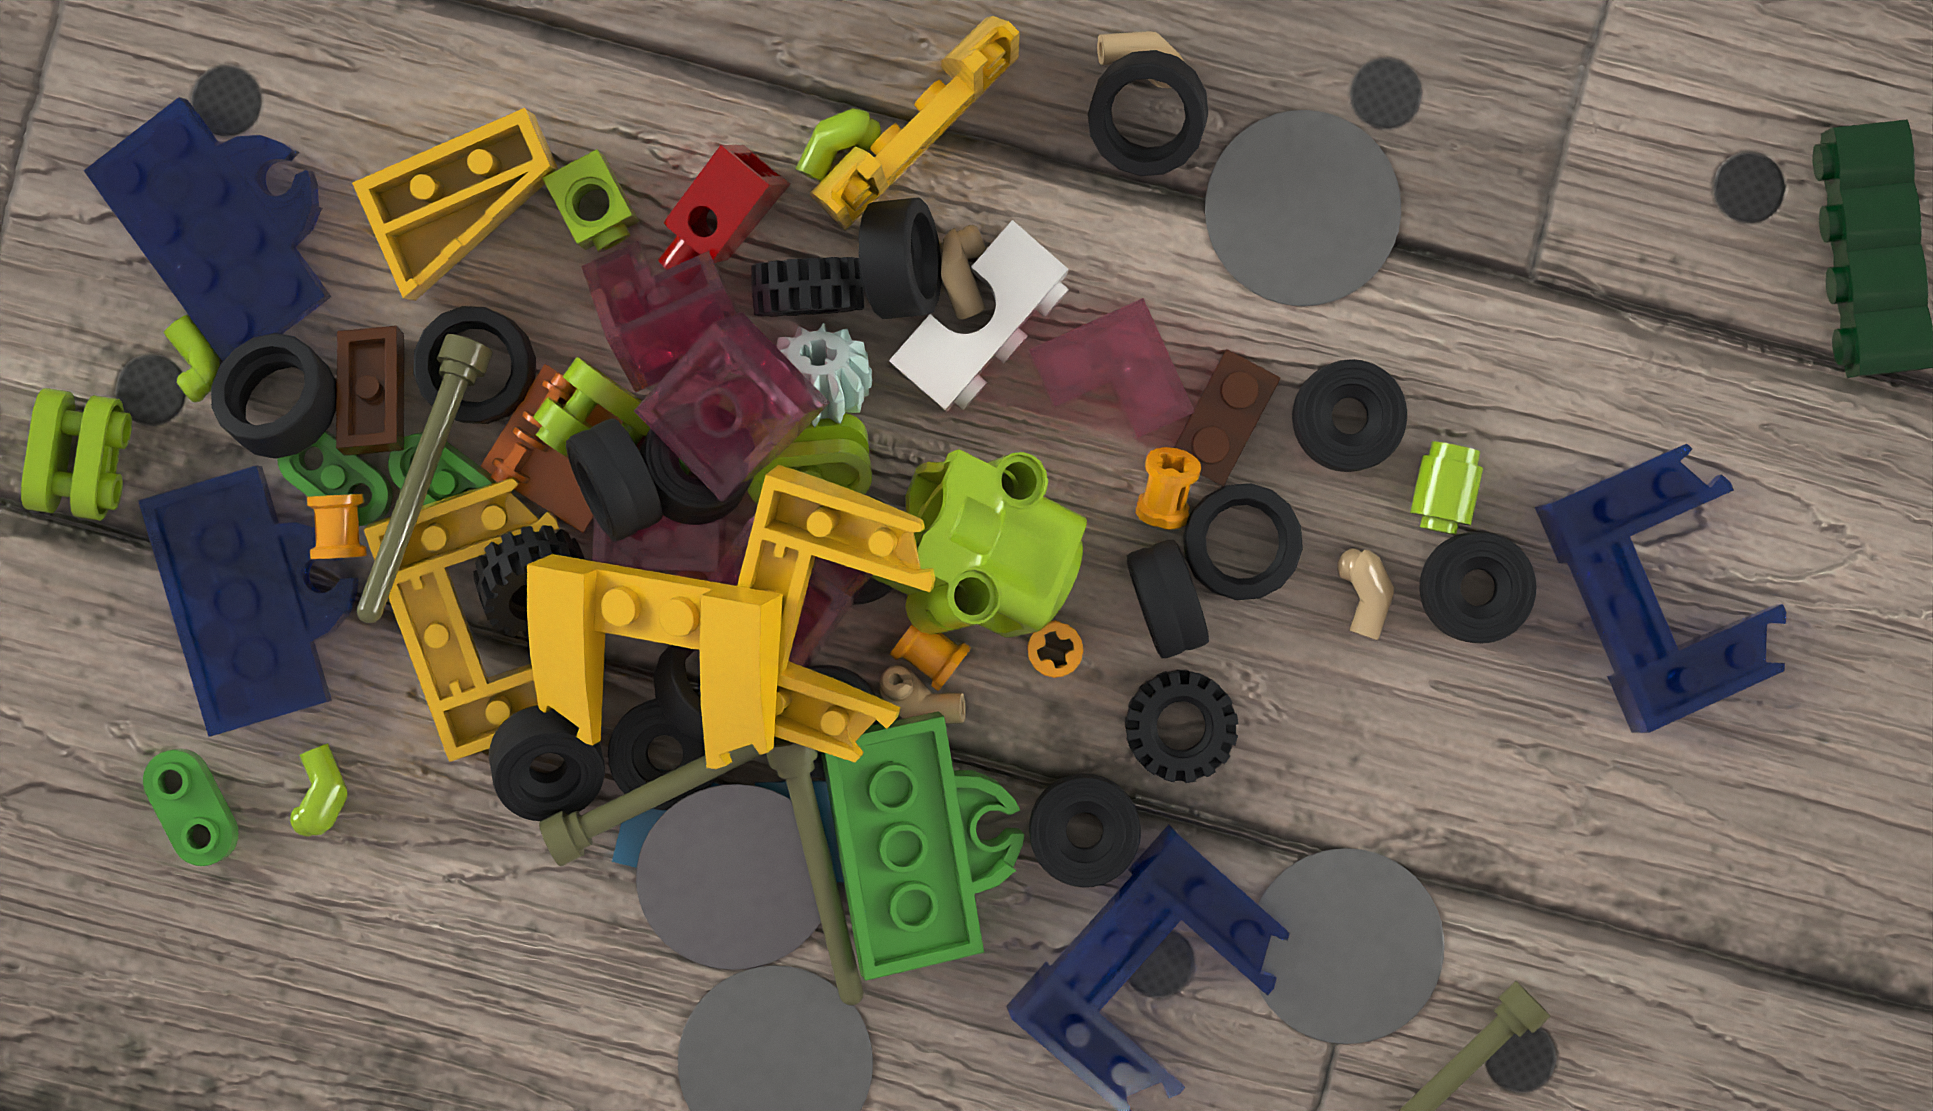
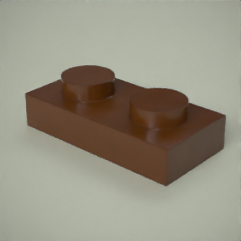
(370, 390)
(1226, 415)

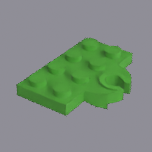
(914, 846)

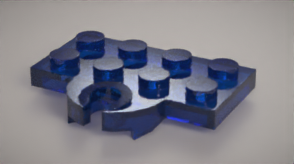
(215, 225)
(243, 598)

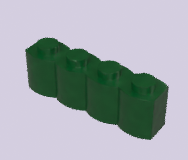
(1876, 248)

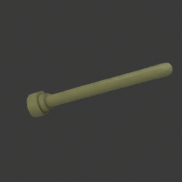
(461, 364)
(795, 764)
(571, 833)
(1514, 1016)

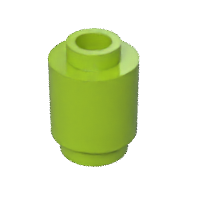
(1447, 487)

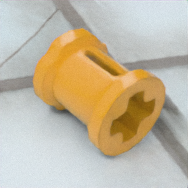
(1167, 487)
(336, 526)
(931, 654)
(1072, 656)

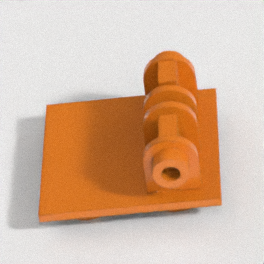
(540, 470)

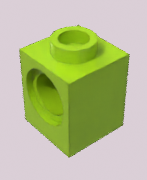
(577, 179)

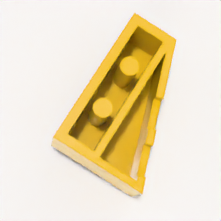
(453, 197)

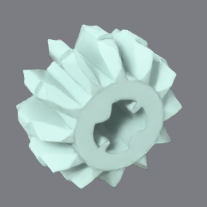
(833, 366)

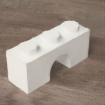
(950, 363)

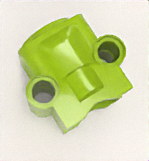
(993, 543)

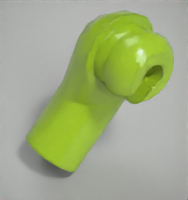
(836, 134)
(198, 354)
(324, 797)

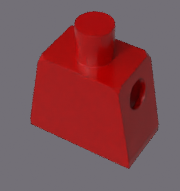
(738, 191)

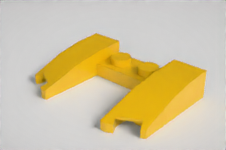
(973, 69)
(792, 525)
(432, 621)
(731, 625)

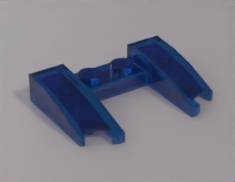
(1651, 673)
(1066, 999)

